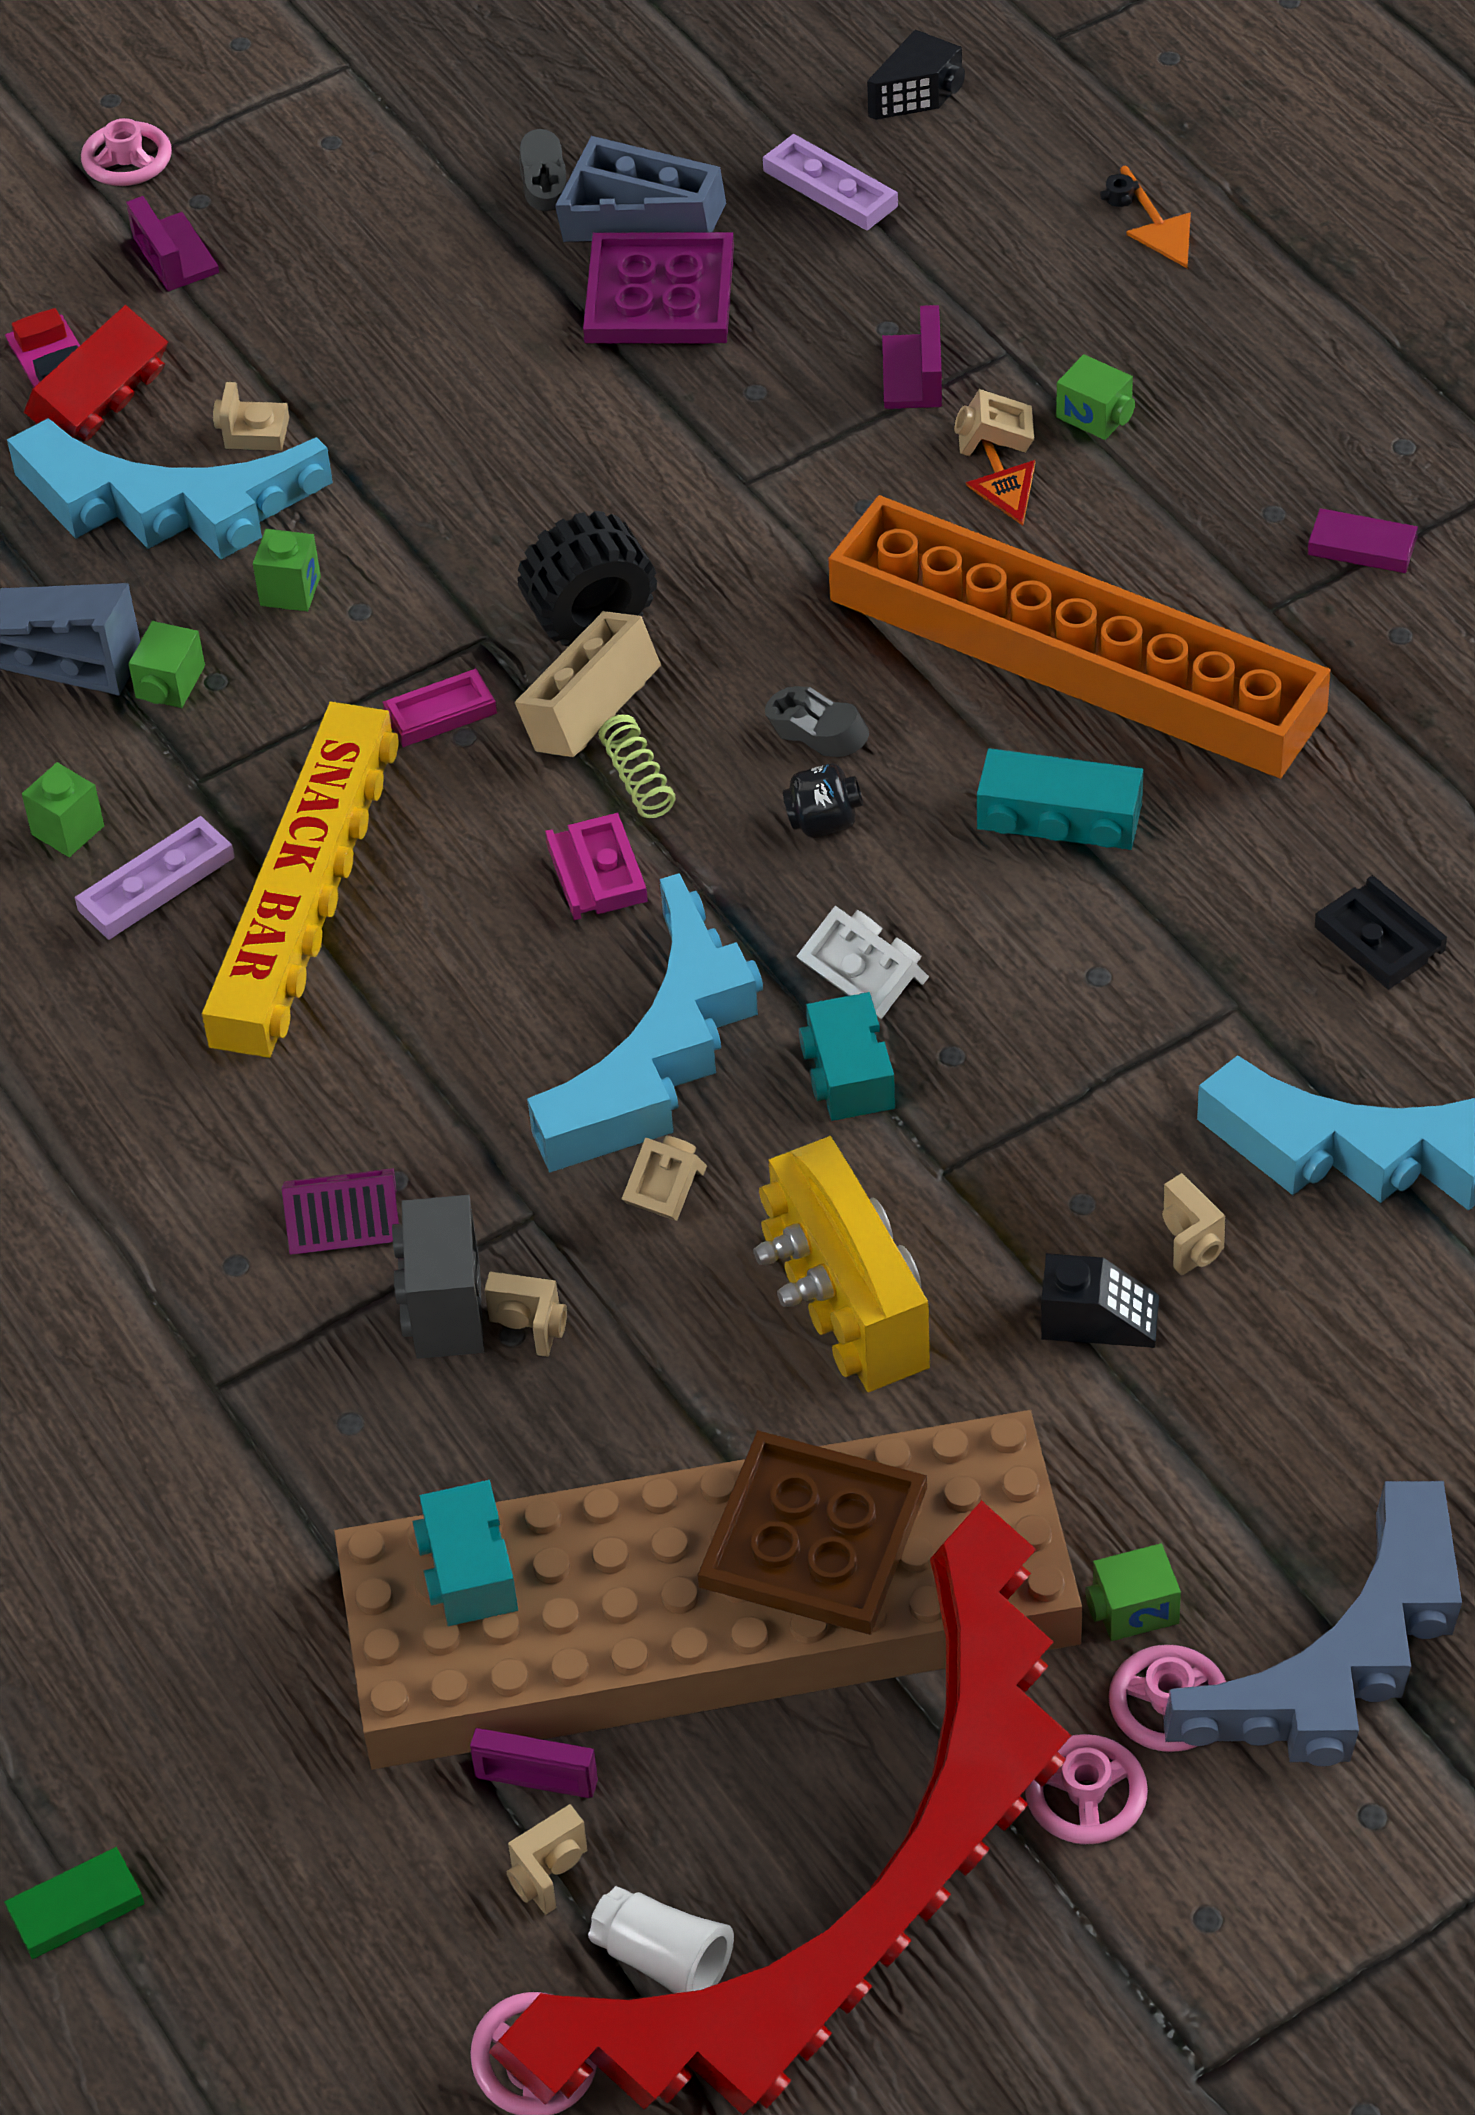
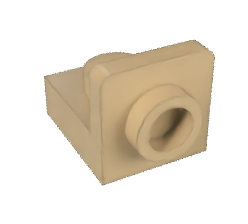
(994, 420)
(250, 423)
(663, 1176)
(1194, 1222)
(527, 1303)
(543, 1850)

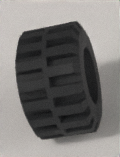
(585, 570)

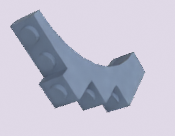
(1363, 1656)

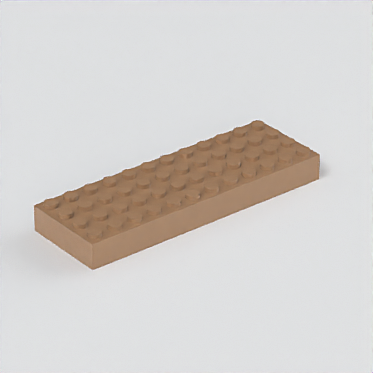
(617, 1614)

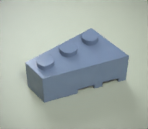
(637, 191)
(70, 634)

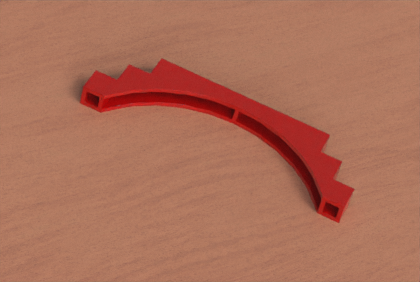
(757, 2023)

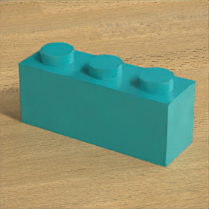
(1059, 799)

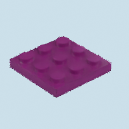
(659, 287)

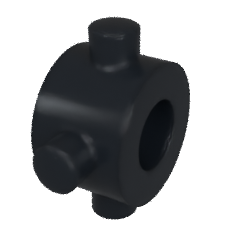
(1119, 190)

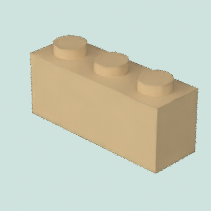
(588, 684)

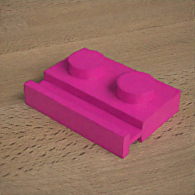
(596, 866)

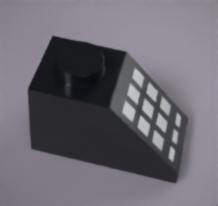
(915, 77)
(1096, 1303)

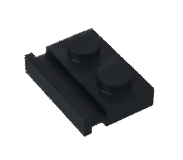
(1380, 932)

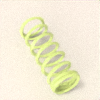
(627, 740)

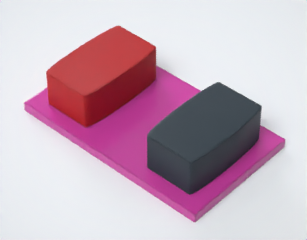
(41, 343)

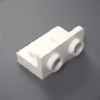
(859, 961)

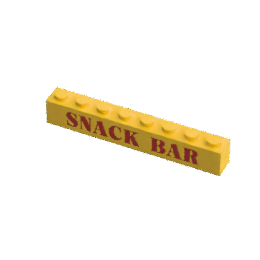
(299, 881)

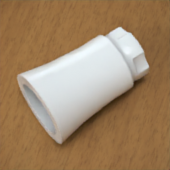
(662, 1941)

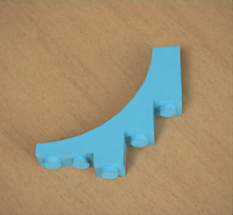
(157, 501)
(673, 1044)
(1302, 1135)

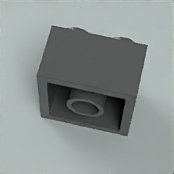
(439, 1277)

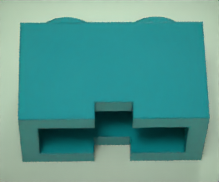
(850, 1064)
(467, 1552)

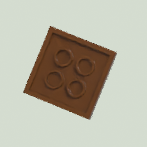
(813, 1532)

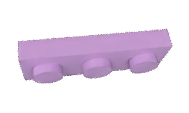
(830, 182)
(154, 877)

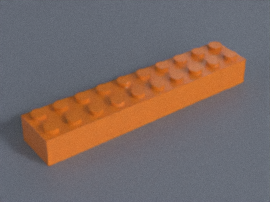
(1080, 636)

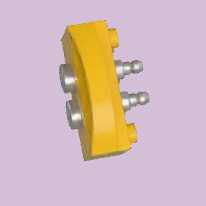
(847, 1263)

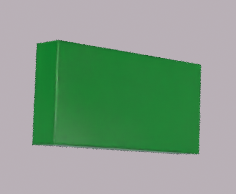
(74, 1902)

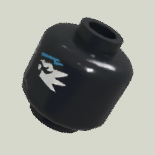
(822, 800)

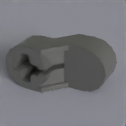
(537, 150)
(823, 725)

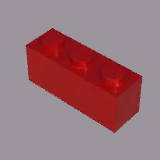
(99, 375)

